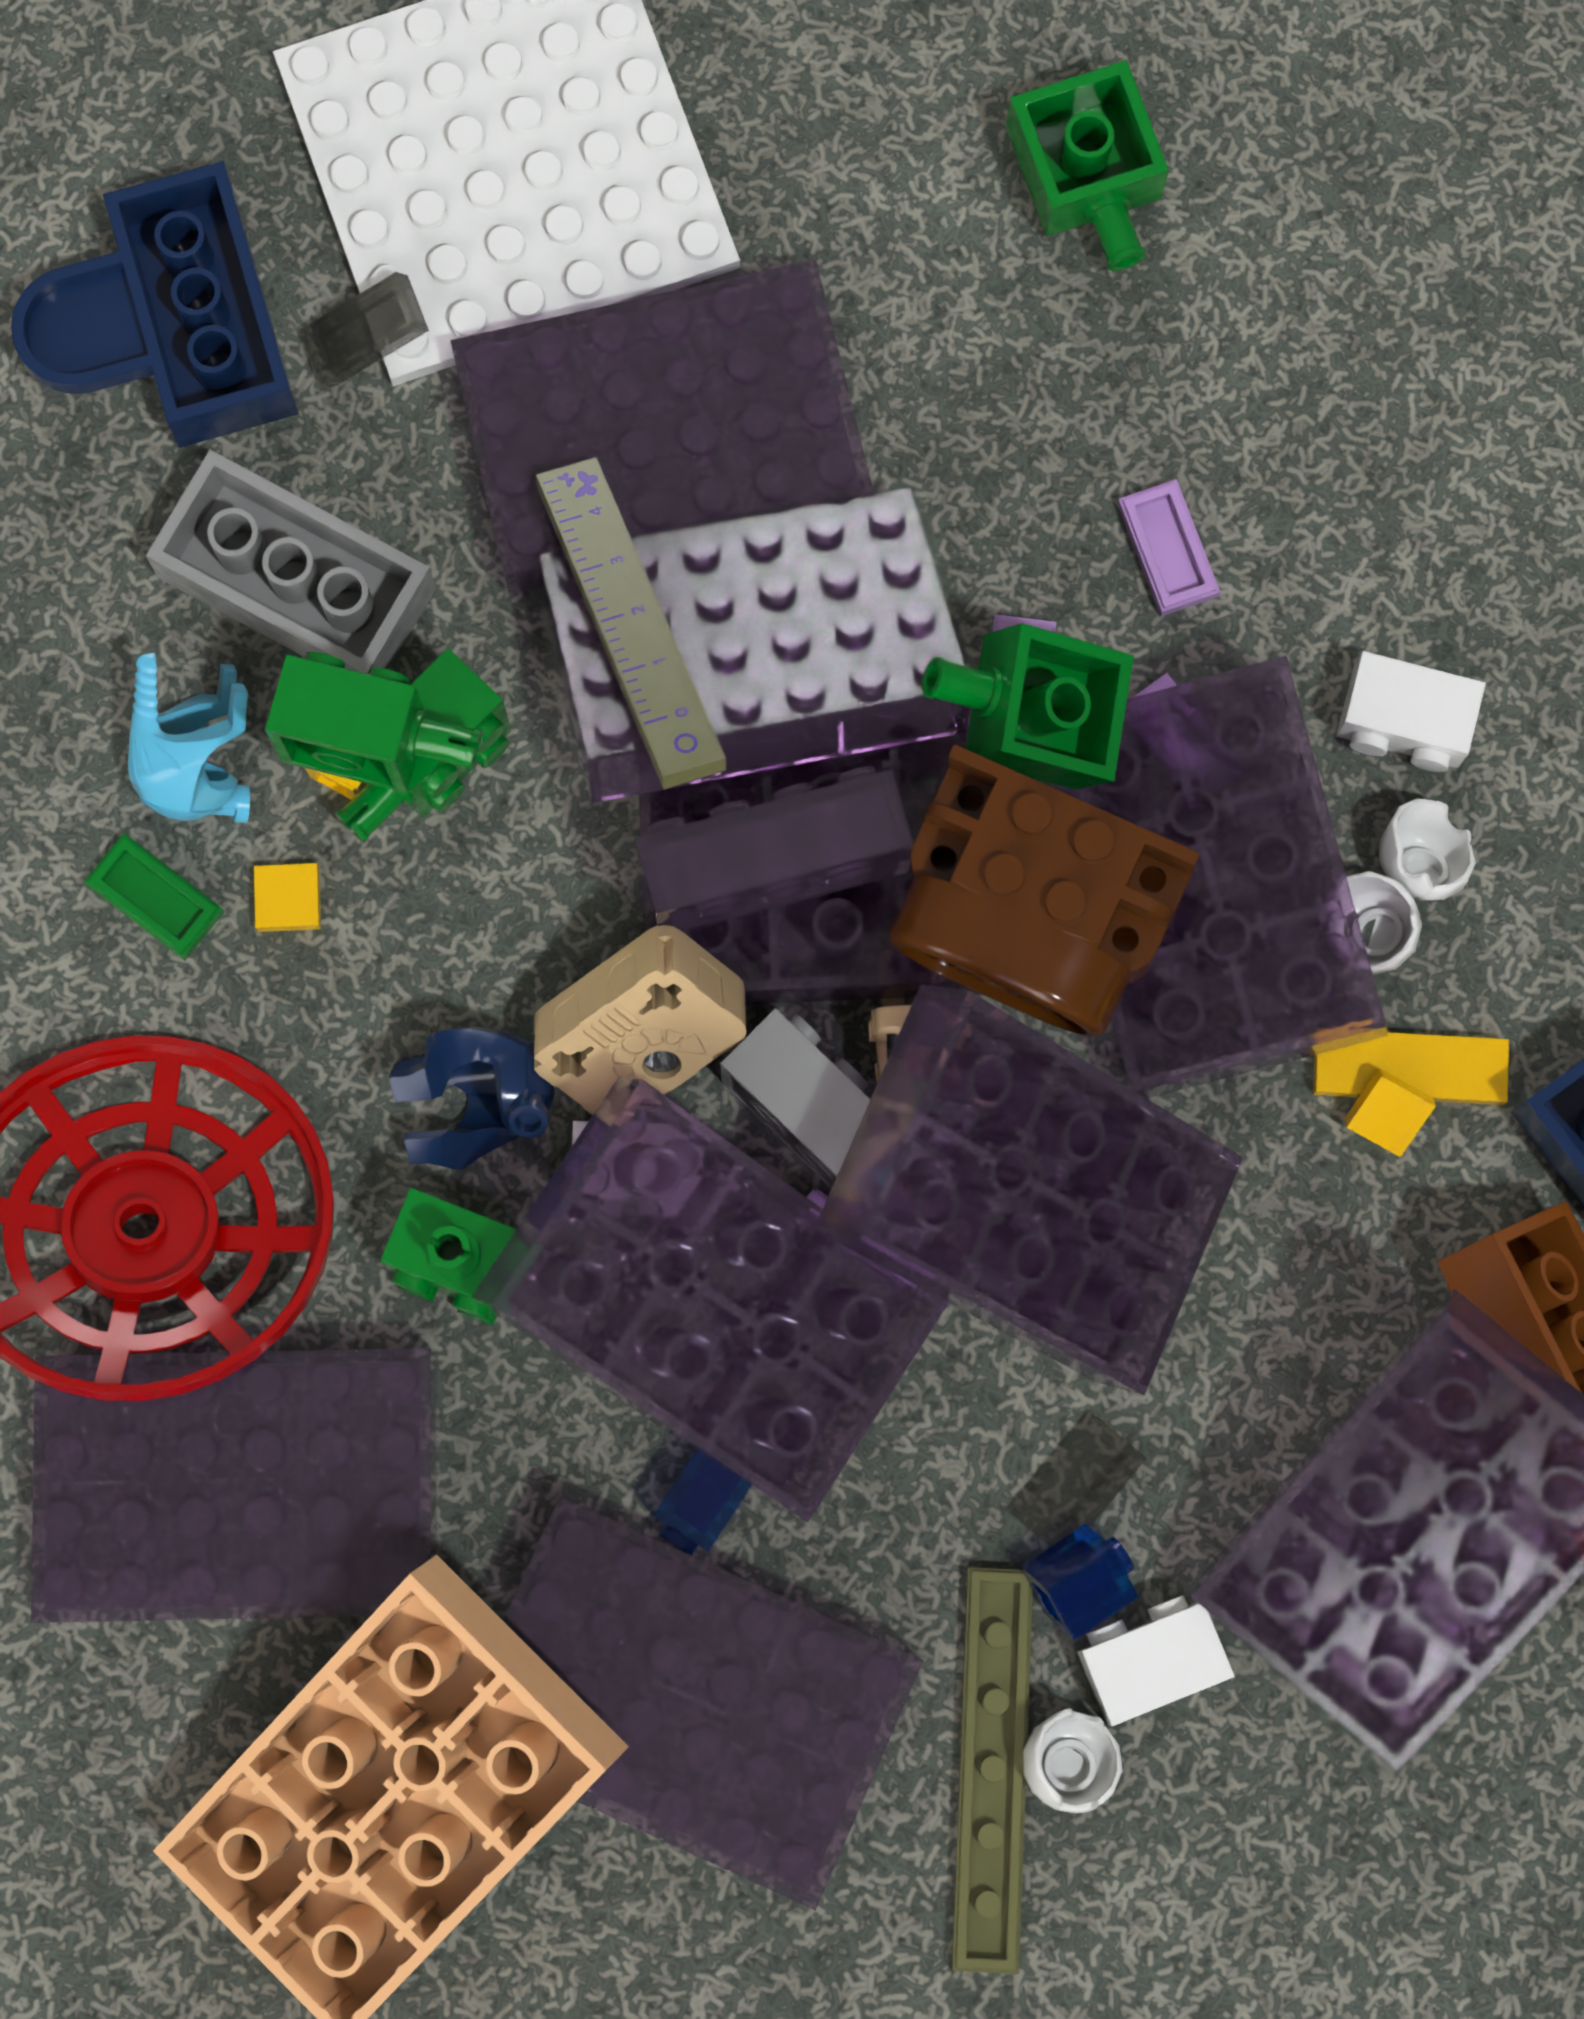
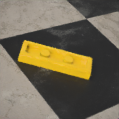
(1437, 1065)

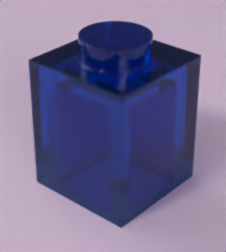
(700, 1505)
(1082, 1580)

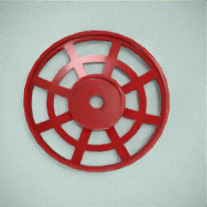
(173, 1193)

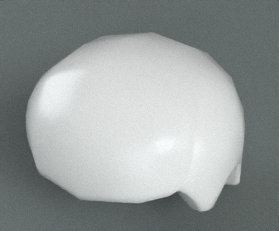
(1426, 851)
(1396, 917)
(1064, 1776)

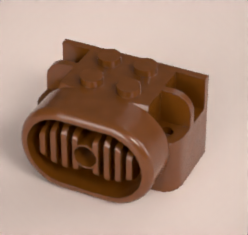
(1037, 895)

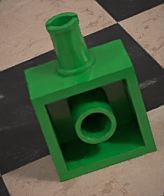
(1089, 157)
(450, 695)
(1041, 704)
(359, 724)
(444, 1252)

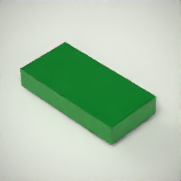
(154, 896)

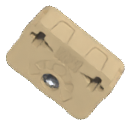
(641, 1014)

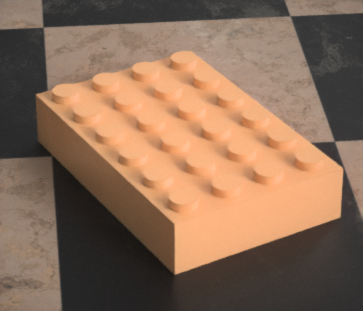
(390, 1796)

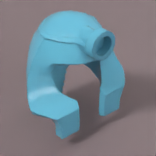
(172, 748)

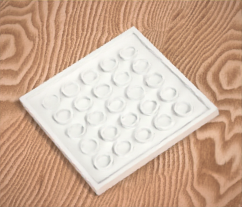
(505, 162)

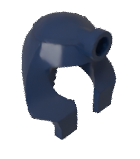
(501, 1090)

